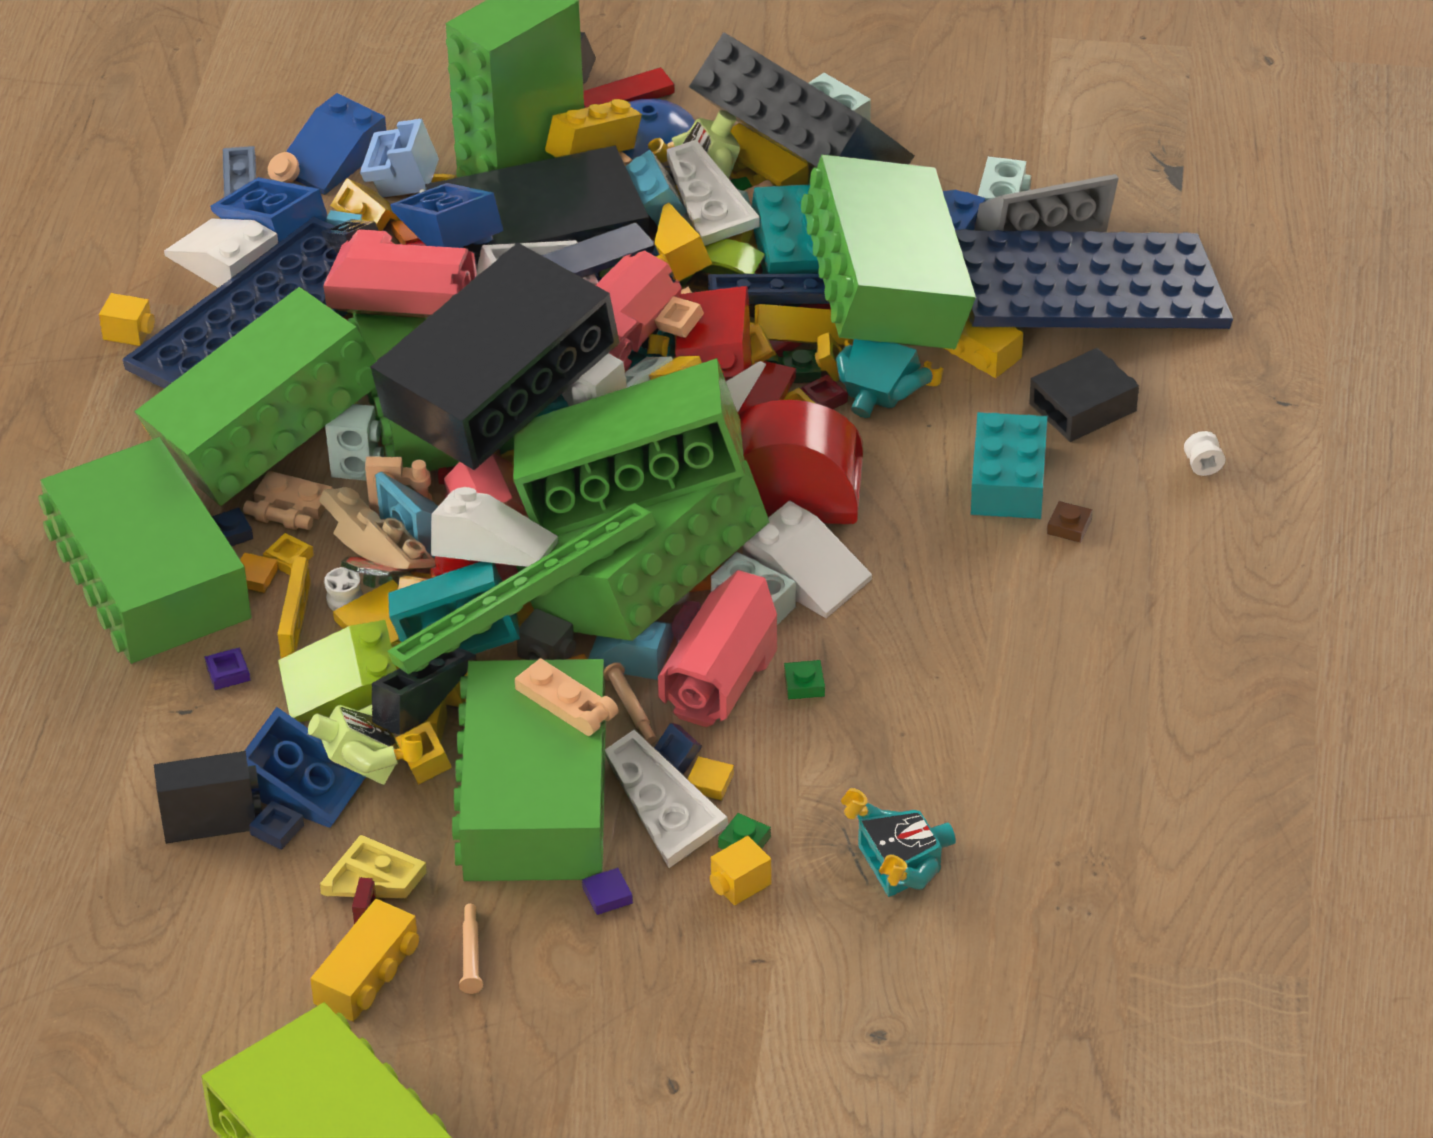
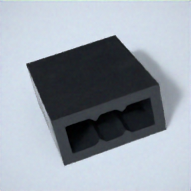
(1084, 394)
(207, 796)

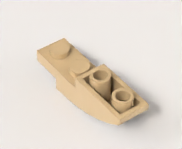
(371, 537)

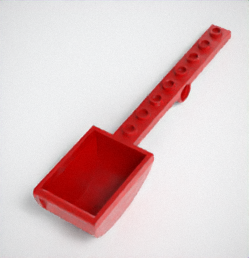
(799, 456)

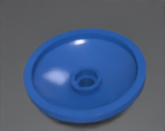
(658, 120)

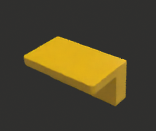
(364, 201)

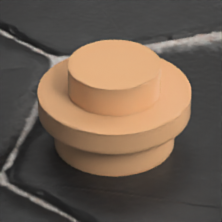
(284, 167)

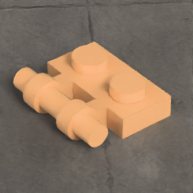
(417, 476)
(286, 501)

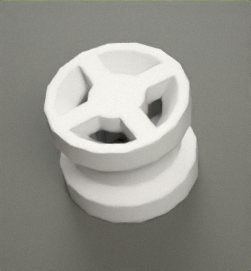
(1204, 453)
(342, 587)

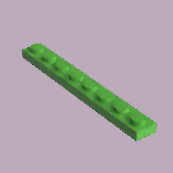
(521, 588)

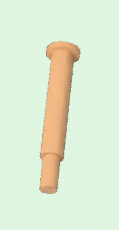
(615, 674)
(470, 982)

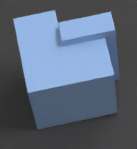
(400, 159)

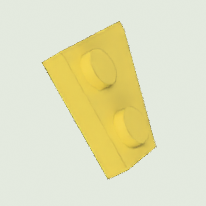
(391, 870)

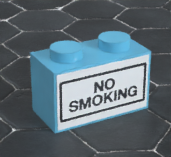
(654, 185)

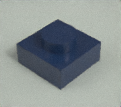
(234, 526)
(678, 747)
(276, 825)

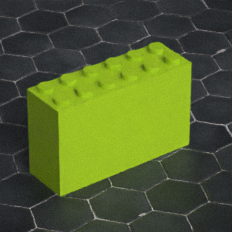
(313, 1084)

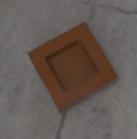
(1069, 521)

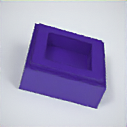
(227, 668)
(607, 891)

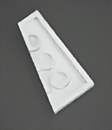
(709, 196)
(666, 802)

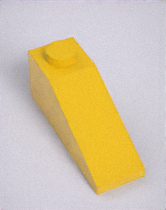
(680, 244)

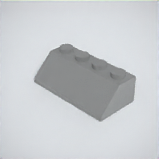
(1062, 207)

